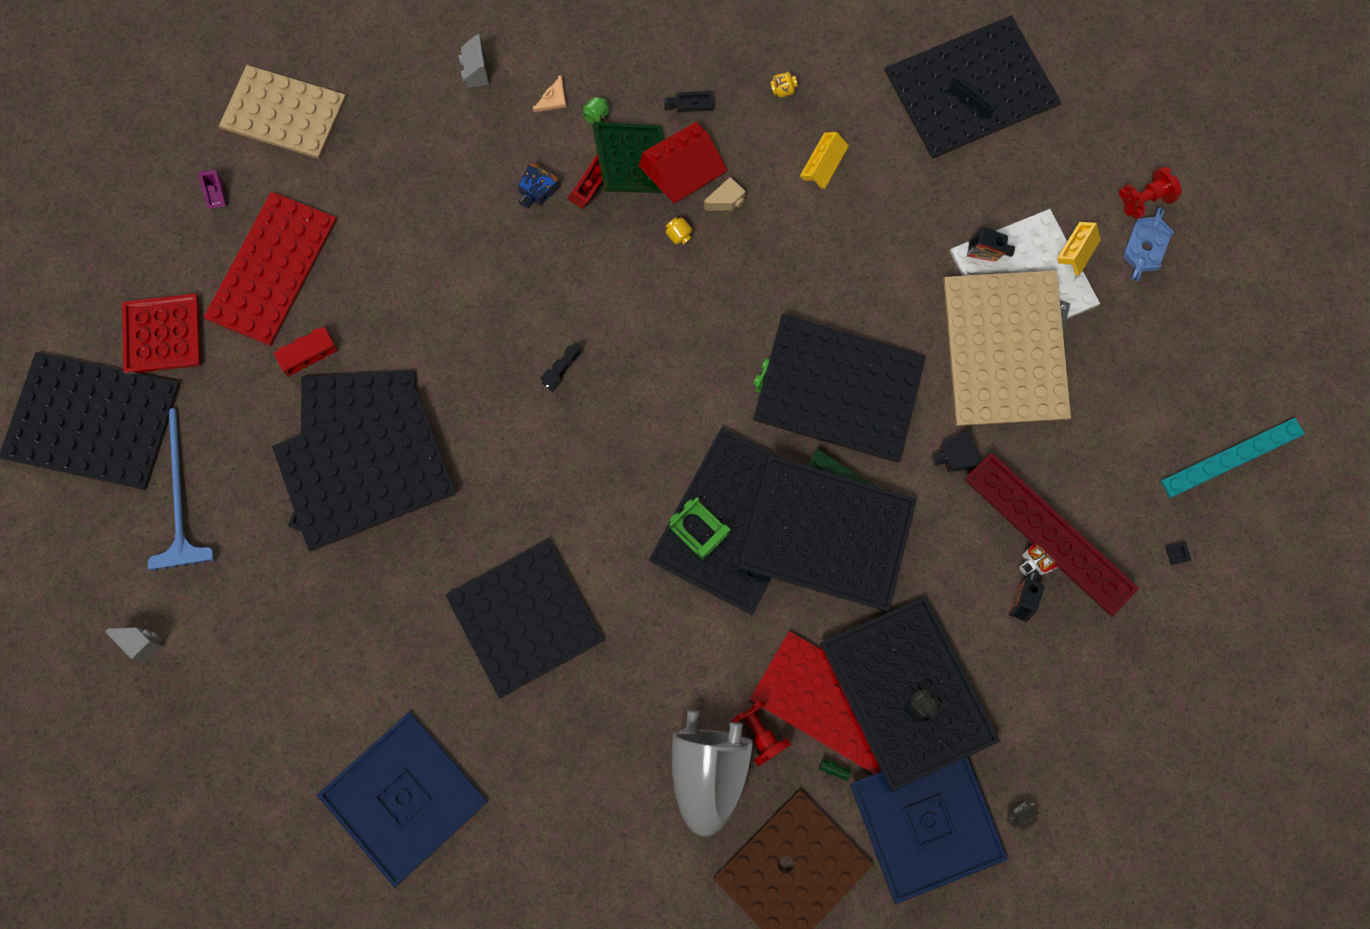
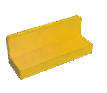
(825, 159)
(1080, 246)

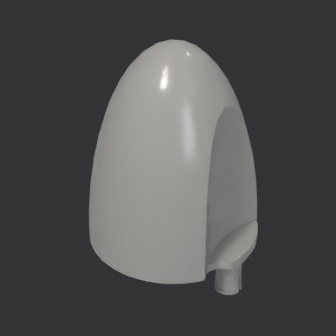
(709, 773)

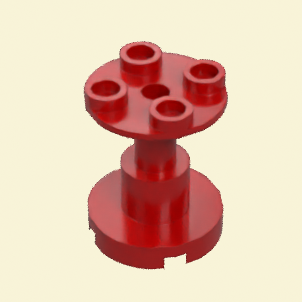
(1162, 187)
(764, 739)

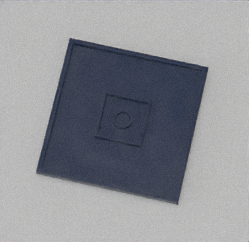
(402, 799)
(928, 829)

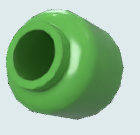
(596, 110)

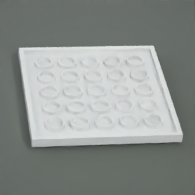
(1037, 246)

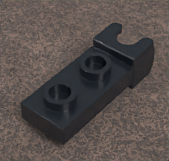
(552, 377)

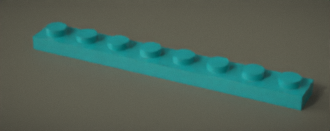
(1232, 458)

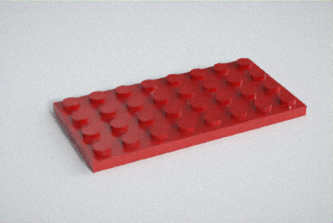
(270, 268)
(808, 697)

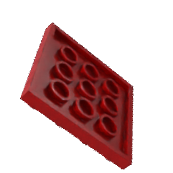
(161, 334)

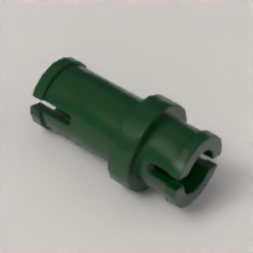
(832, 768)

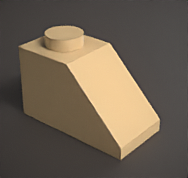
(725, 197)

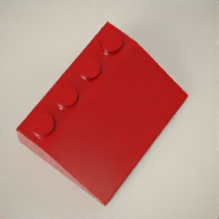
(683, 162)

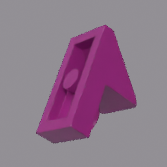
(212, 188)

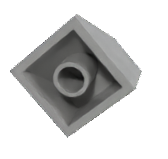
(474, 63)
(136, 643)

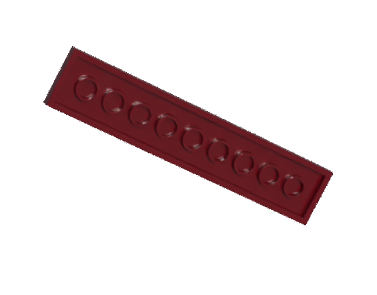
(1051, 534)

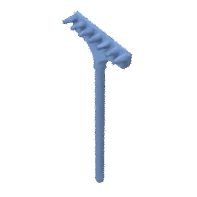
(181, 551)

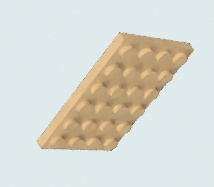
(283, 111)

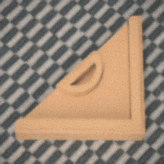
(552, 98)

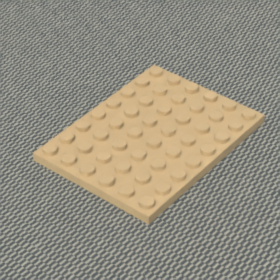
(1006, 348)

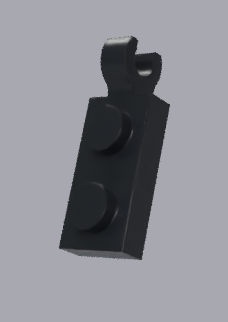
(690, 101)

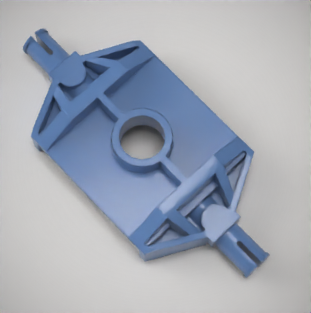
(1157, 235)

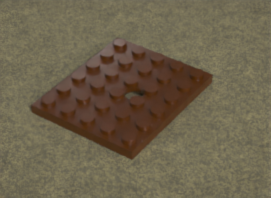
(821, 876)

